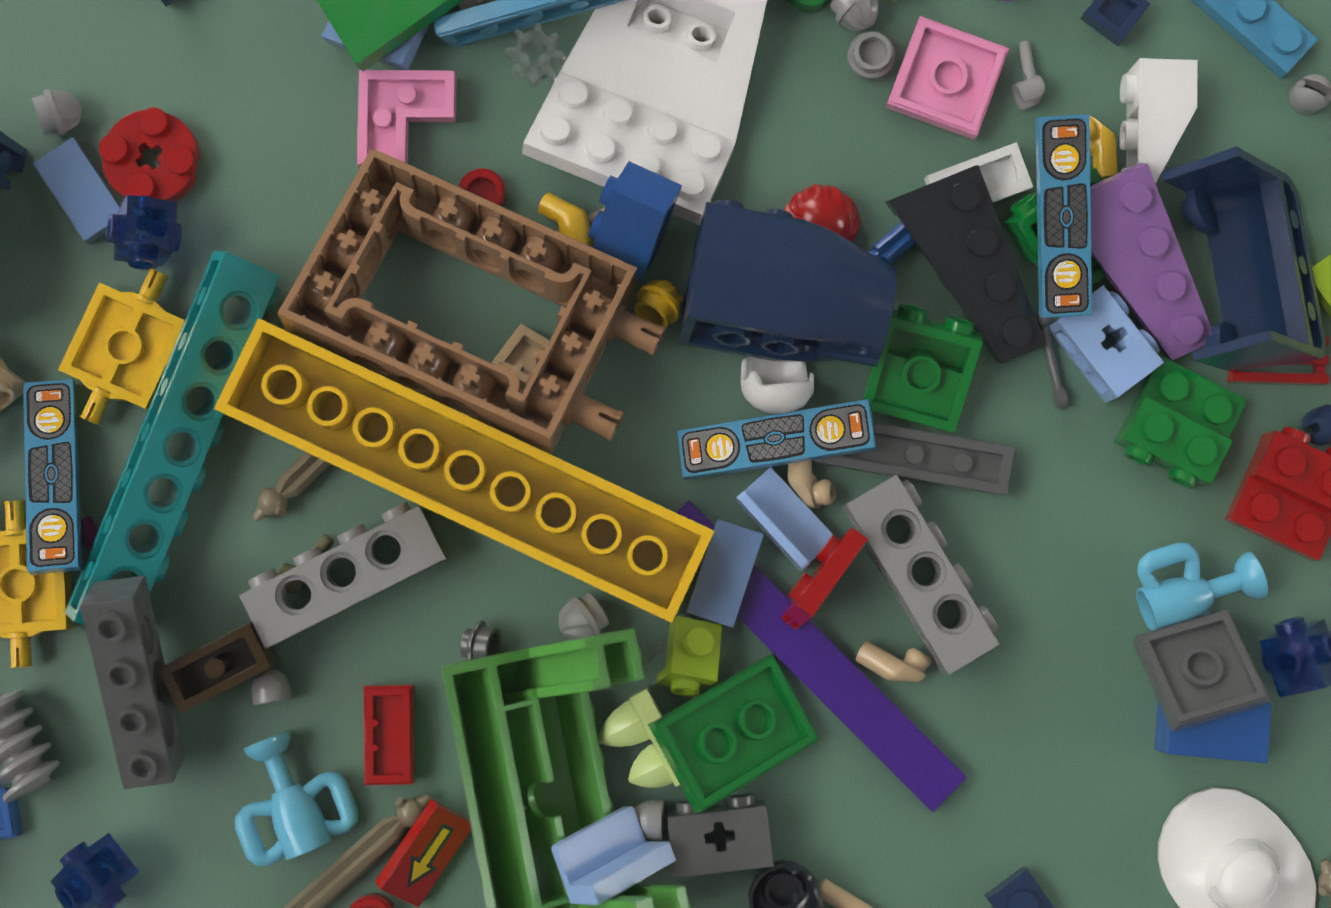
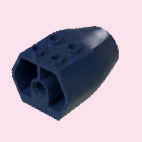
(784, 289)

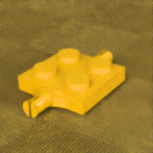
(122, 346)
(27, 601)

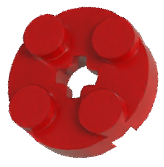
(151, 129)

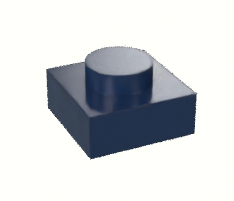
(1114, 17)
(1018, 891)

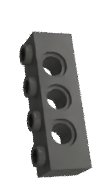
(133, 693)

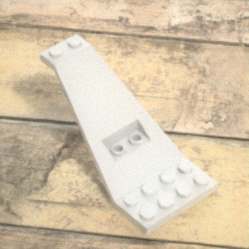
(653, 94)

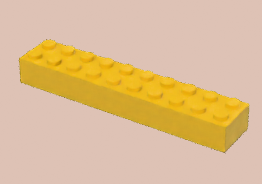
(464, 470)

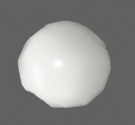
(776, 385)

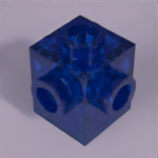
(144, 232)
(1298, 656)
(94, 875)

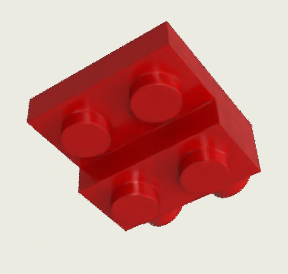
(1286, 494)

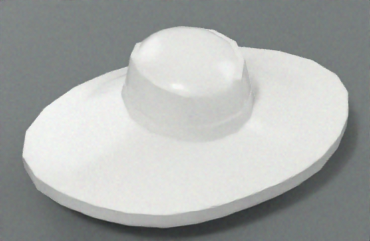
(1232, 854)

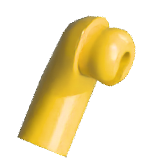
(1103, 149)
(570, 218)

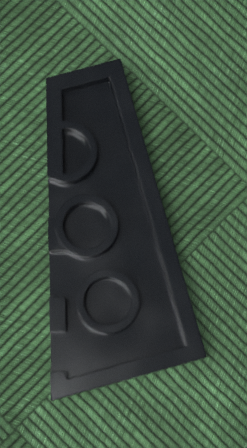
(968, 250)

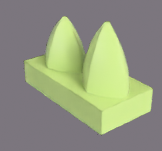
(630, 727)

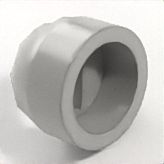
(1307, 100)
(270, 687)
(652, 819)

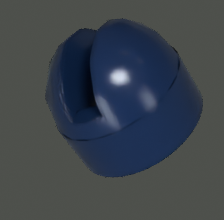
(1320, 423)

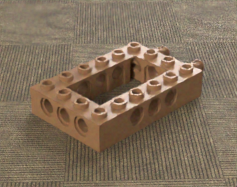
(588, 284)

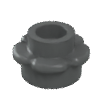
(480, 641)

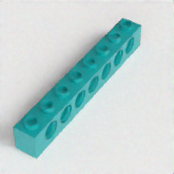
(169, 415)

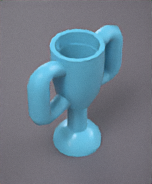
(1189, 596)
(293, 809)

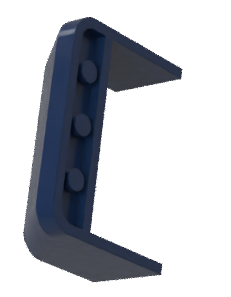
(1256, 259)

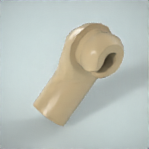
(806, 485)
(891, 667)

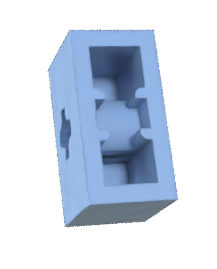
(1123, 364)

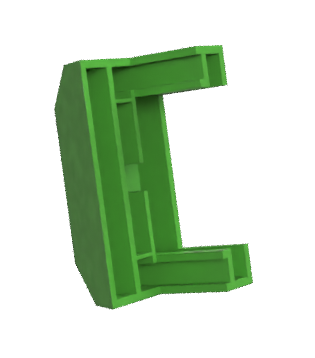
(537, 763)

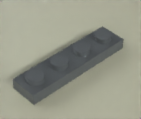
(933, 459)

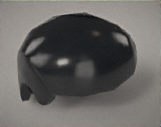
(785, 886)

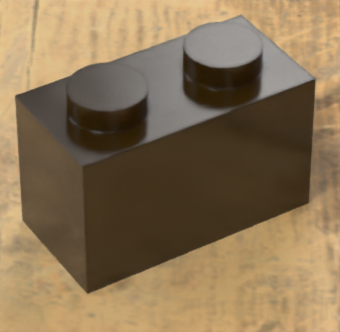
(217, 667)

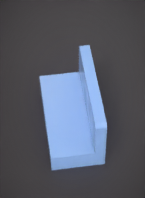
(784, 518)
(608, 858)

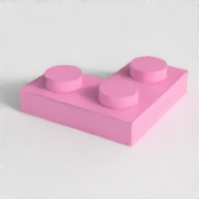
(393, 100)

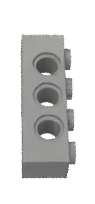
(279, 620)
(974, 631)

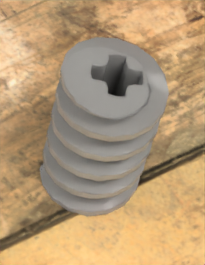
(18, 752)

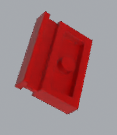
(812, 590)

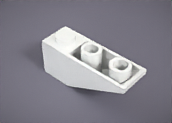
(1159, 107)

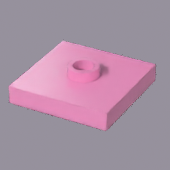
(947, 78)

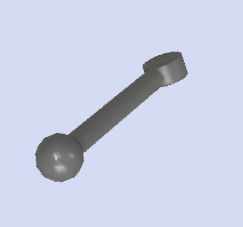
(1059, 393)

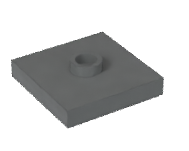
(1200, 670)

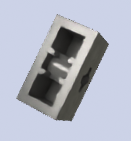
(743, 849)

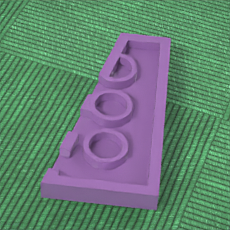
(1145, 262)

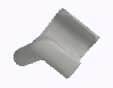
(1030, 90)

